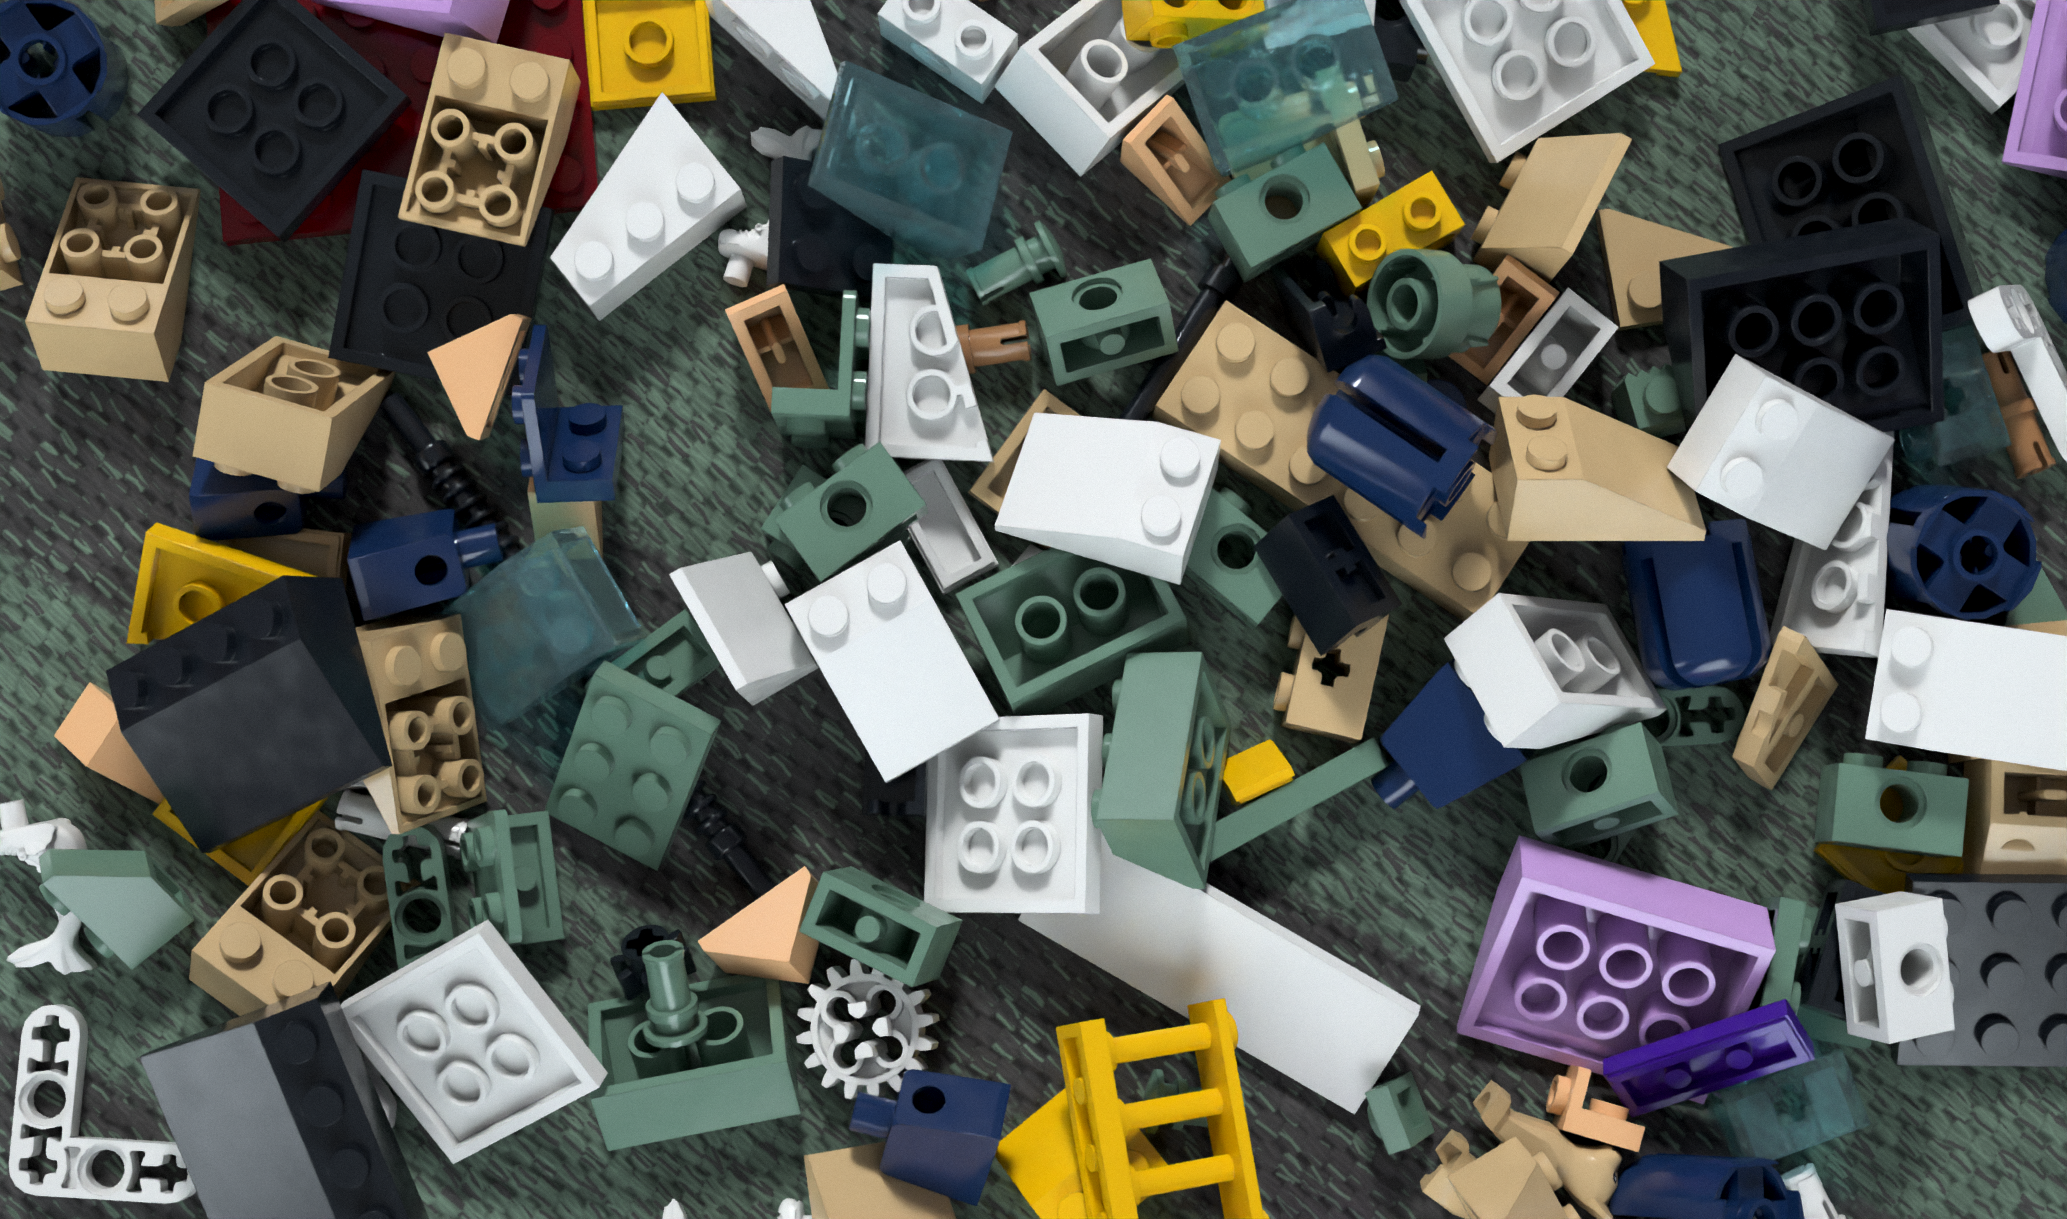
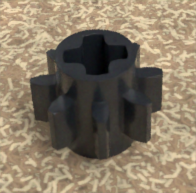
(630, 966)

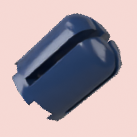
(87, 74)
(1396, 441)
(1957, 526)
(1698, 607)
(1704, 1189)

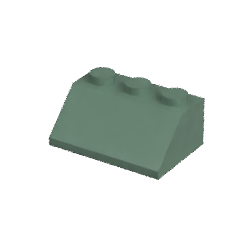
(1067, 626)
(1164, 765)
(724, 1080)

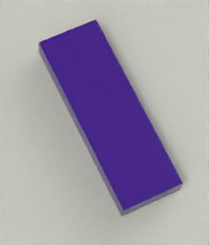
(1709, 1058)

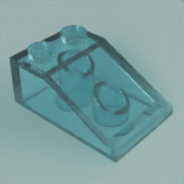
(1283, 78)
(909, 163)
(541, 624)

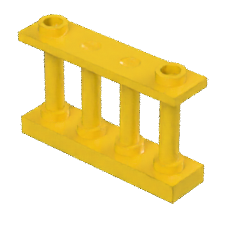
(1103, 1120)

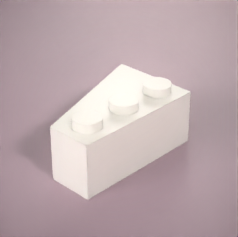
(646, 211)

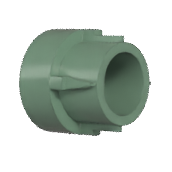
(1432, 304)

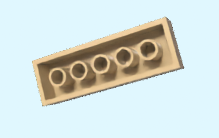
(1259, 401)

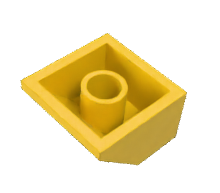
(1045, 1164)

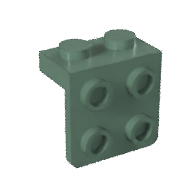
(822, 414)
(513, 876)

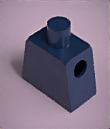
(249, 505)
(394, 567)
(1442, 746)
(937, 1131)

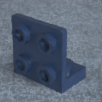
(567, 449)

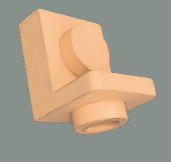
(1601, 1121)

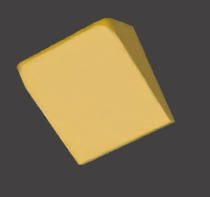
(1255, 772)

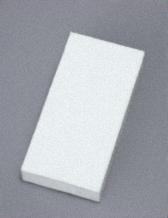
(948, 533)

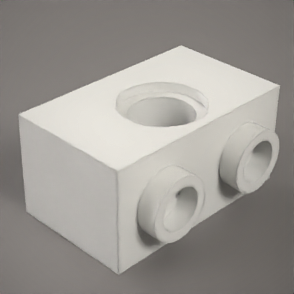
(952, 40)
(1553, 352)
(1895, 966)

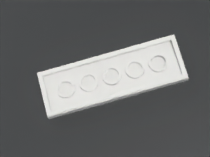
(1286, 995)

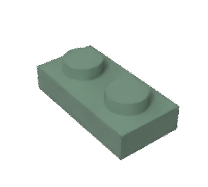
(671, 656)

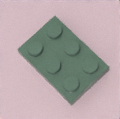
(631, 765)

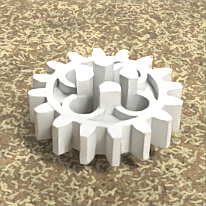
(831, 1033)

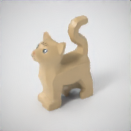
(1584, 1170)

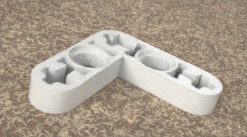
(2012, 323)
(72, 1151)

